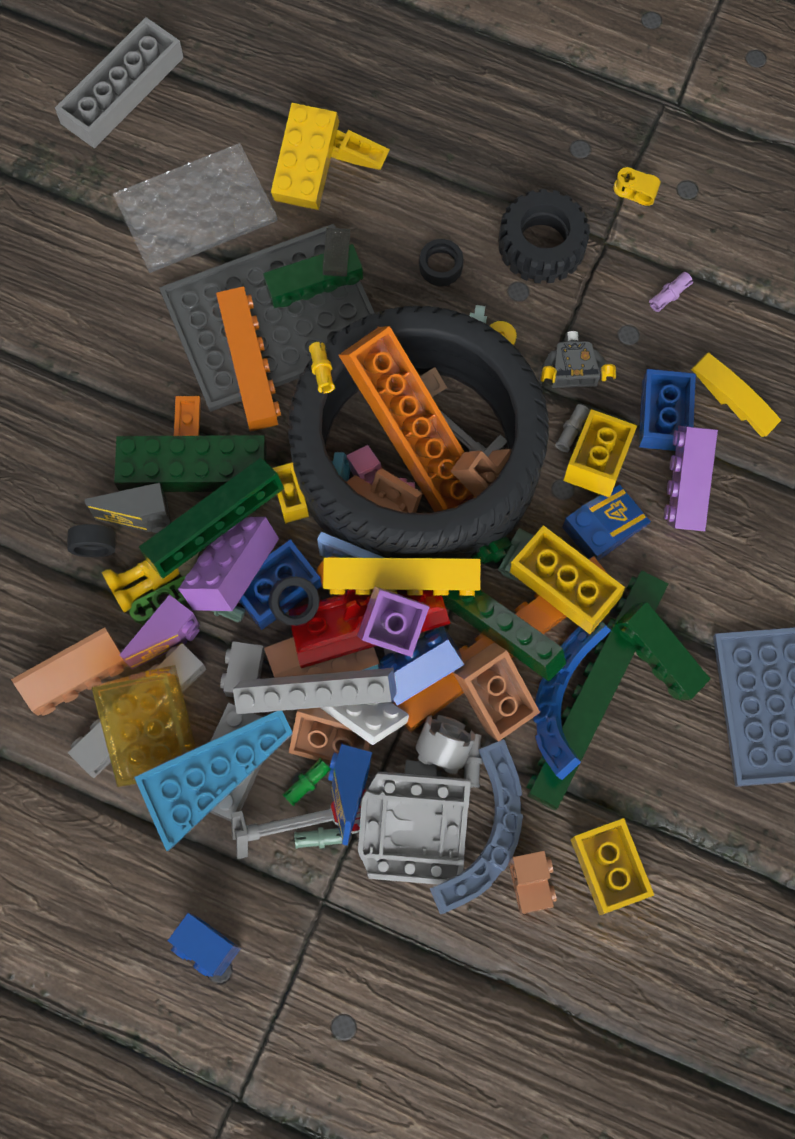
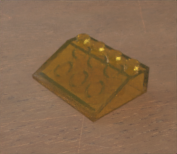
(143, 721)

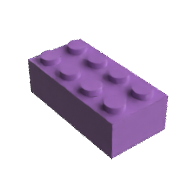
(691, 477)
(229, 565)

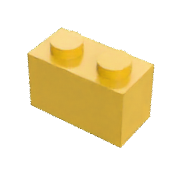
(291, 498)

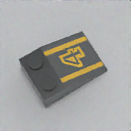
(135, 508)

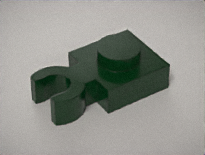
(493, 552)

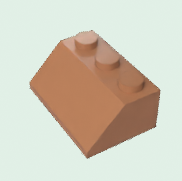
(321, 735)

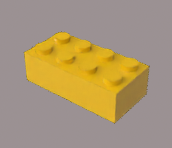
(305, 156)
(566, 579)

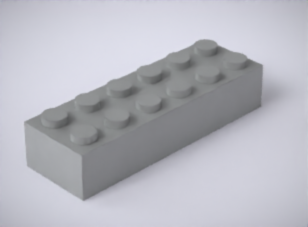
(119, 82)

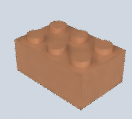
(496, 691)

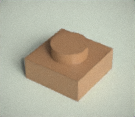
(433, 382)

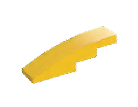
(359, 150)
(736, 394)

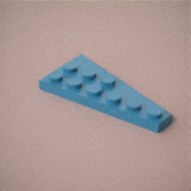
(197, 781)

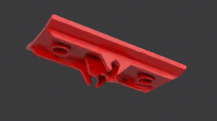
(338, 621)

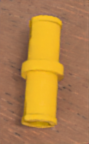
(321, 367)

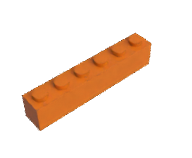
(247, 358)

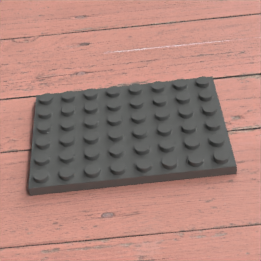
(284, 330)

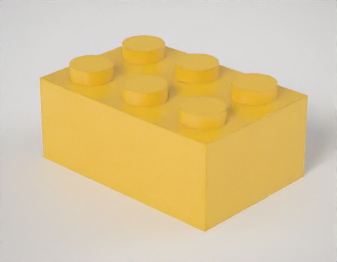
(600, 453)
(612, 866)

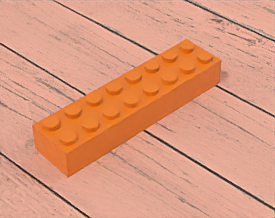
(408, 415)

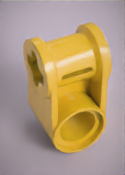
(638, 187)

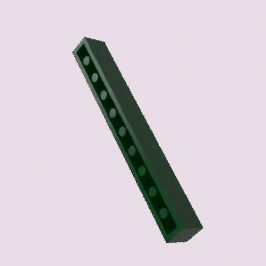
(597, 691)

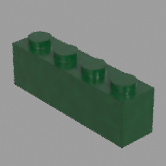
(306, 279)
(662, 651)

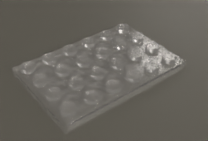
(195, 207)

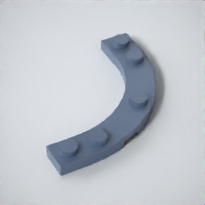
(502, 839)

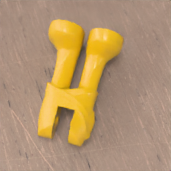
(126, 597)

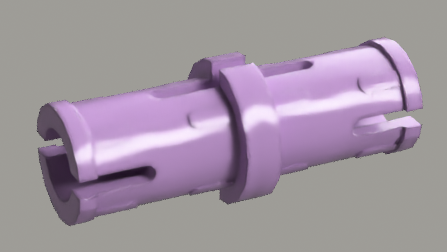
(670, 291)

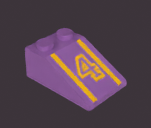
(166, 628)

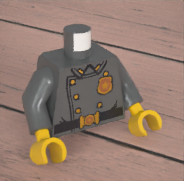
(576, 364)

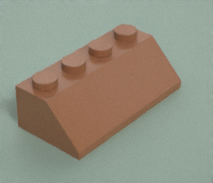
(285, 662)
(70, 672)

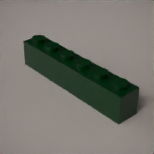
(211, 517)
(508, 631)

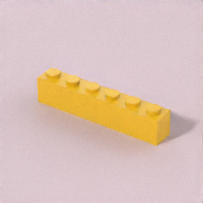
(402, 574)

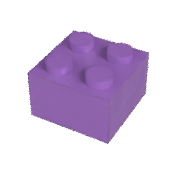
(393, 621)

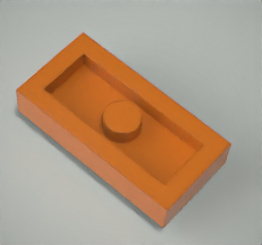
(187, 416)

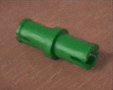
(306, 782)

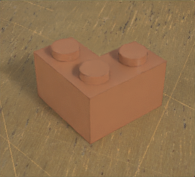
(479, 471)
(530, 882)

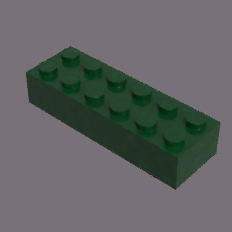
(184, 461)

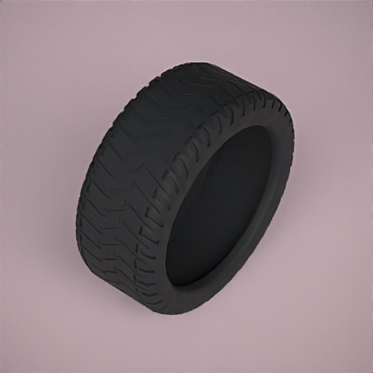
(459, 350)

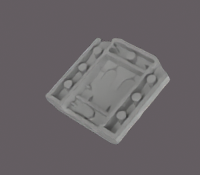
(414, 827)

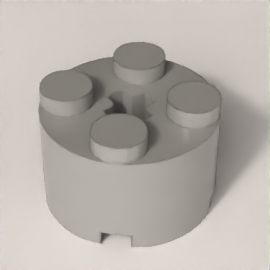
(444, 743)

